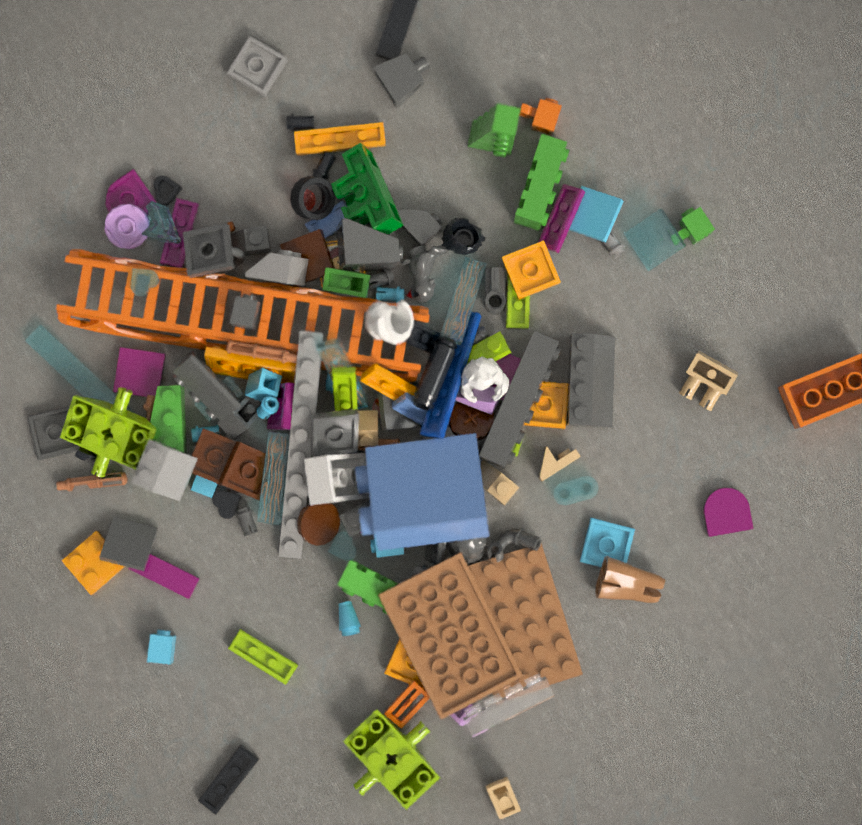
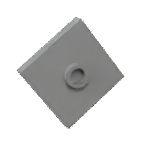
(257, 66)

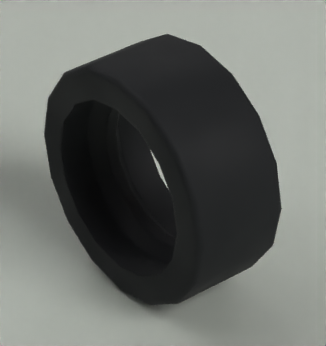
(297, 197)

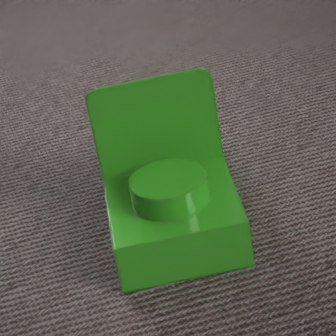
(346, 282)

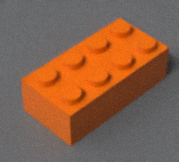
(823, 392)

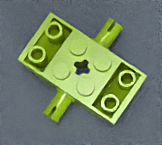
(108, 430)
(403, 779)

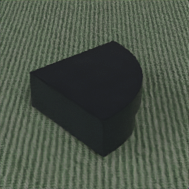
(83, 453)

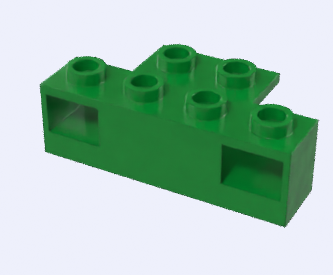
(366, 192)

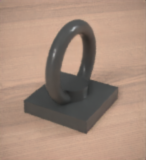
(210, 251)

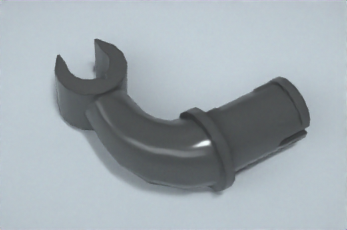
(515, 536)

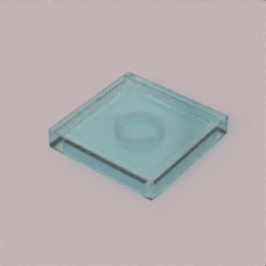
(655, 239)

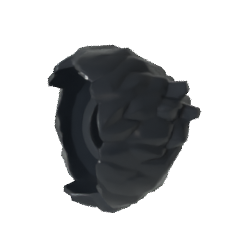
(462, 237)

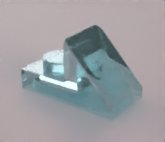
(162, 224)

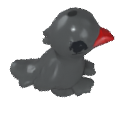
(421, 265)

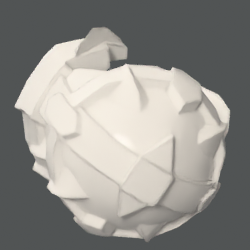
(389, 322)
(482, 374)

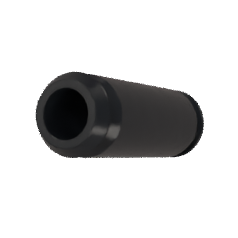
(434, 373)

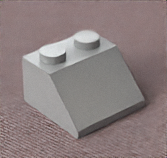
(282, 267)
(164, 470)

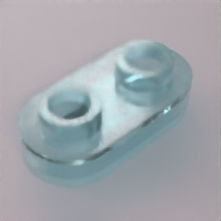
(575, 490)

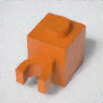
(544, 116)

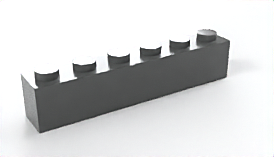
(519, 400)

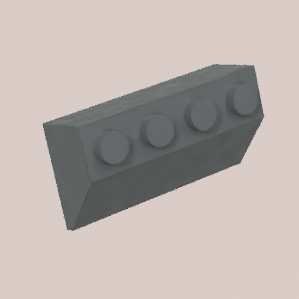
(591, 380)

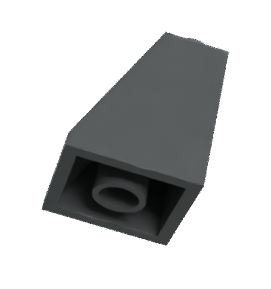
(366, 248)

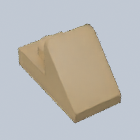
(551, 466)
(503, 798)

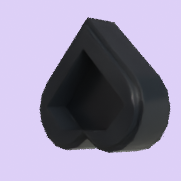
(166, 190)
(226, 503)

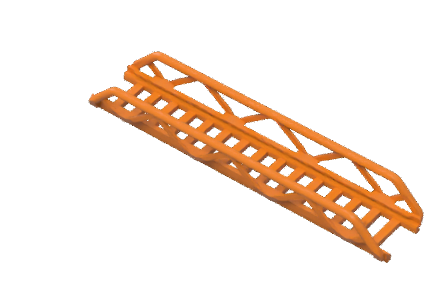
(197, 337)

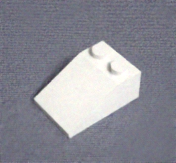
(334, 478)

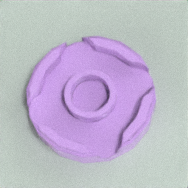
(125, 226)

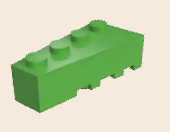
(495, 130)
(540, 182)
(169, 417)
(365, 583)

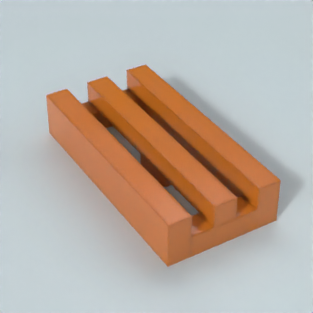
(420, 689)

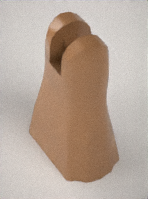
(625, 582)

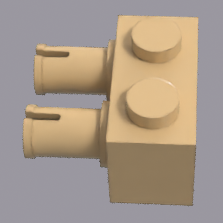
(711, 372)

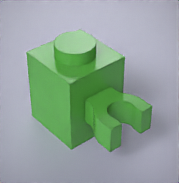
(695, 225)

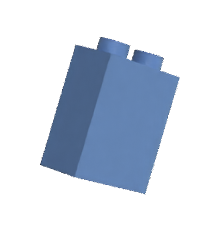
(423, 492)

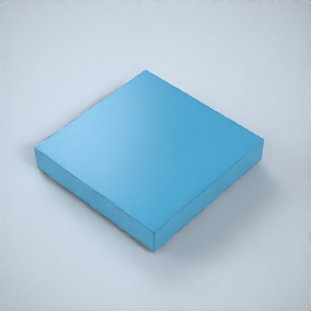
(596, 214)
(606, 540)

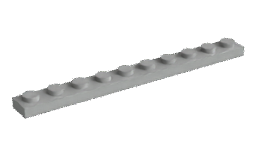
(300, 441)

